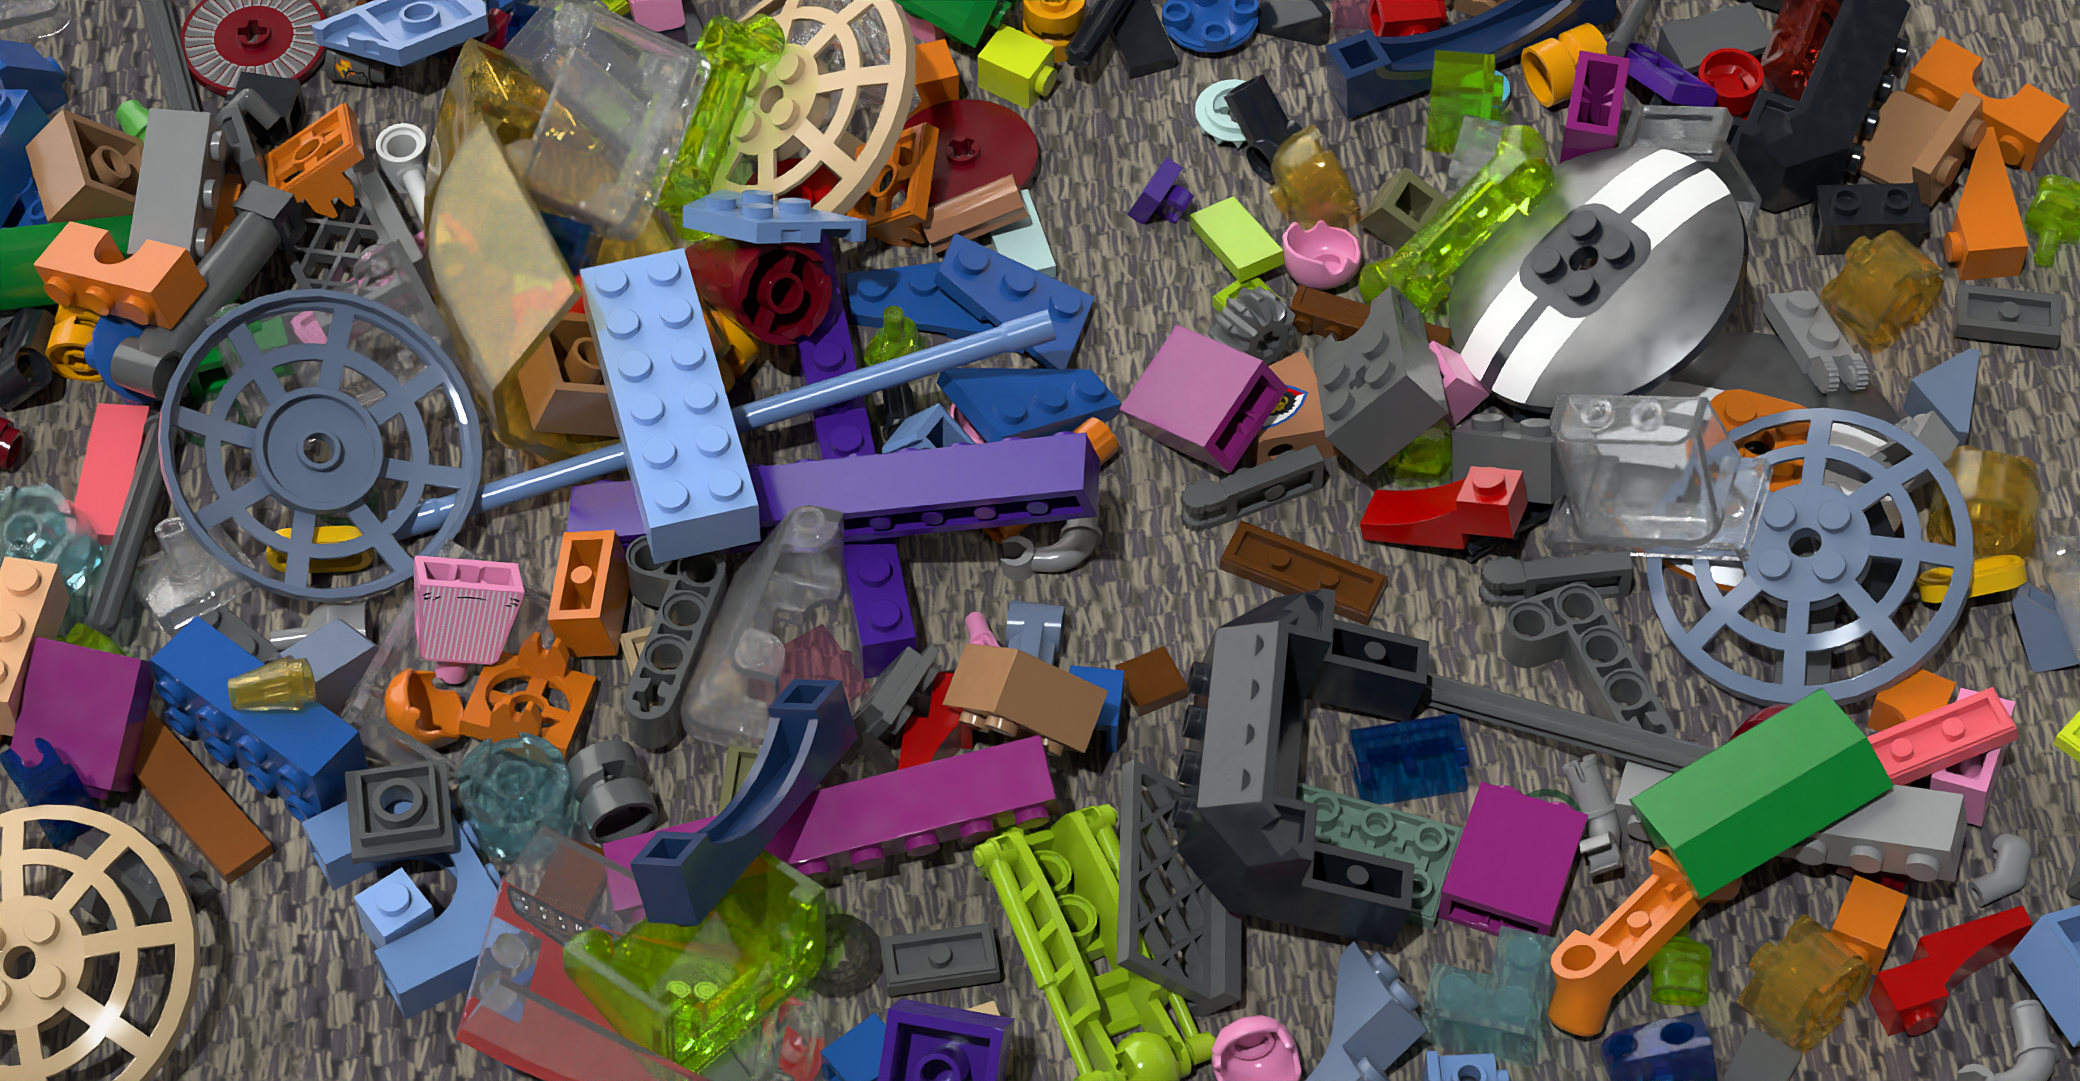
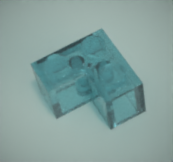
(1491, 1011)

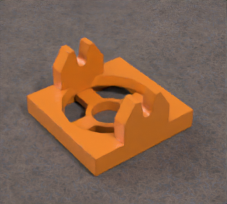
(323, 159)
(901, 226)
(541, 669)

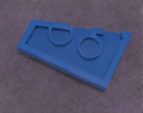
(1006, 290)
(916, 294)
(1027, 400)

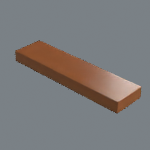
(197, 803)

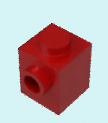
(1405, 17)

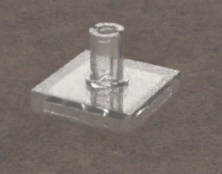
(185, 578)

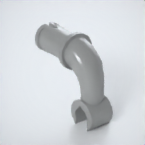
(1075, 545)
(1602, 819)
(2034, 1053)

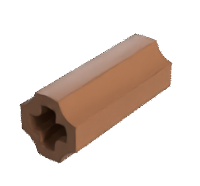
(975, 212)

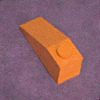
(1987, 227)

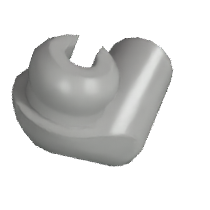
(2009, 872)

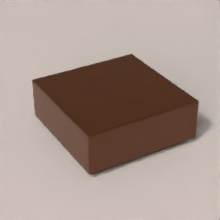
(1152, 681)

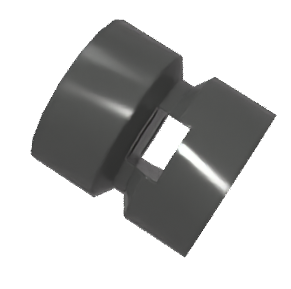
(611, 791)

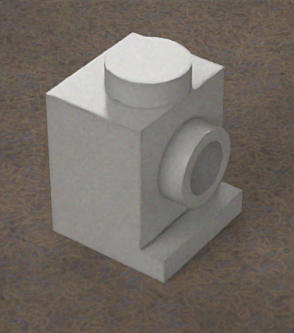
(1930, 432)

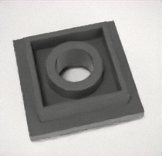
(888, 701)
(418, 831)

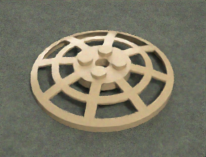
(778, 128)
(68, 952)

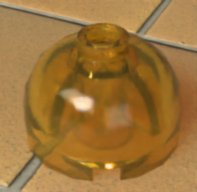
(1310, 181)

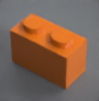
(590, 593)

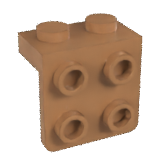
(1922, 142)

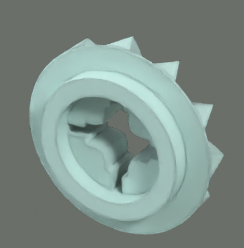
(1213, 111)

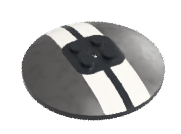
(1649, 306)

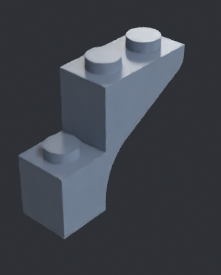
(1371, 1019)

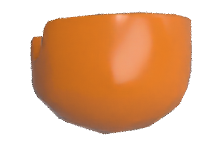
(422, 709)

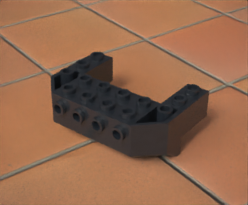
(1815, 141)
(1242, 766)

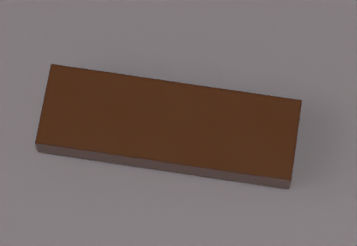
(1298, 568)

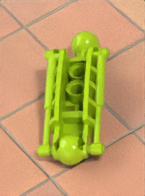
(1069, 884)

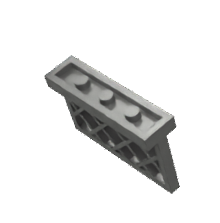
(376, 207)
(1210, 933)

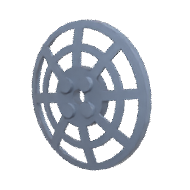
(323, 415)
(1832, 572)

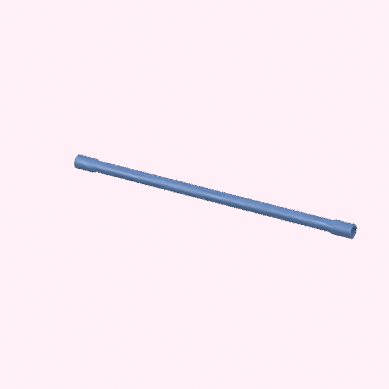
(1008, 337)

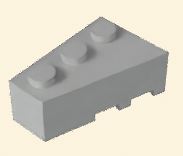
(179, 181)

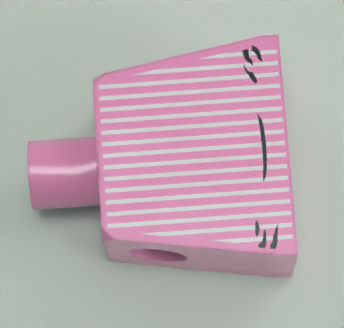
(464, 611)

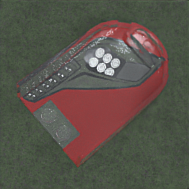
(542, 1024)

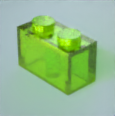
(1460, 86)

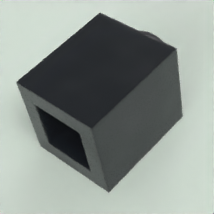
(283, 96)

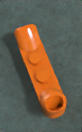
(1599, 965)

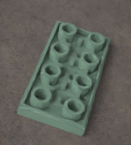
(1389, 834)

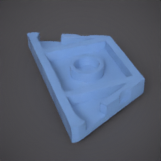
(403, 29)
(761, 220)

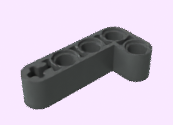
(1579, 643)
(668, 644)

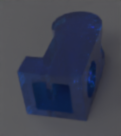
(1661, 1051)

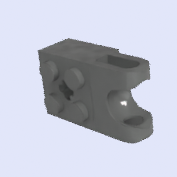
(1379, 383)

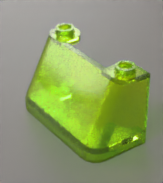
(709, 983)

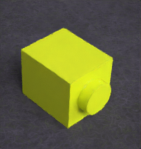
(1016, 67)

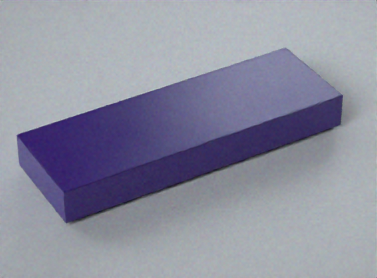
(1667, 77)

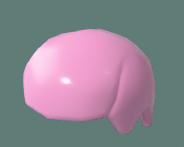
(1321, 256)
(1255, 1051)

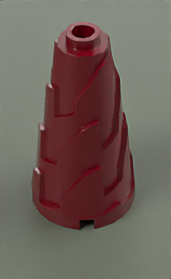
(763, 288)

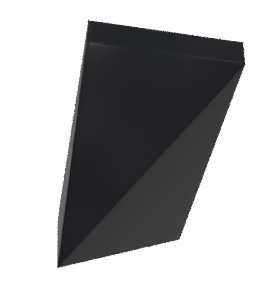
(1295, 20)

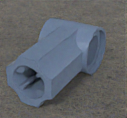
(1035, 629)

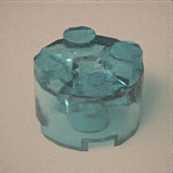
(48, 528)
(513, 791)

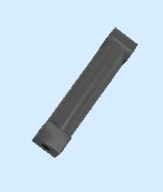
(264, 223)

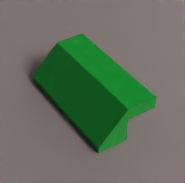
(1761, 792)

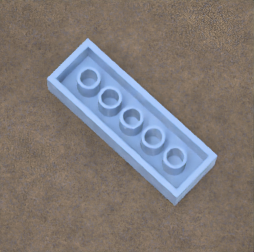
(670, 406)

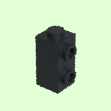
(1857, 210)

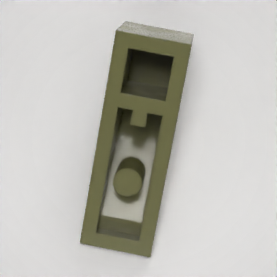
(1402, 208)

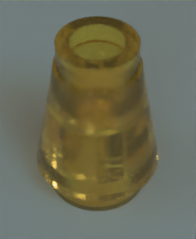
(274, 686)

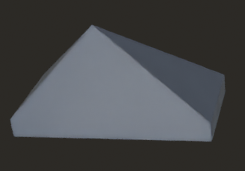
(2041, 630)

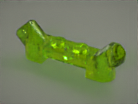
(733, 54)
(1508, 182)

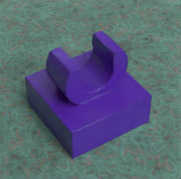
(1162, 196)

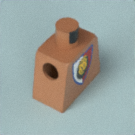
(1297, 416)

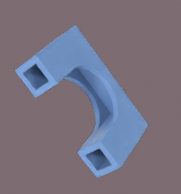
(439, 956)

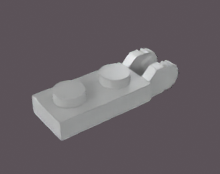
(1815, 341)

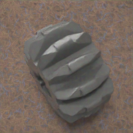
(1255, 324)

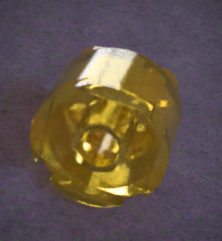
(1883, 288)
(2000, 500)
(1804, 984)

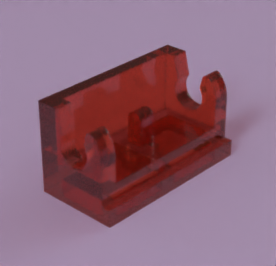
(1796, 43)

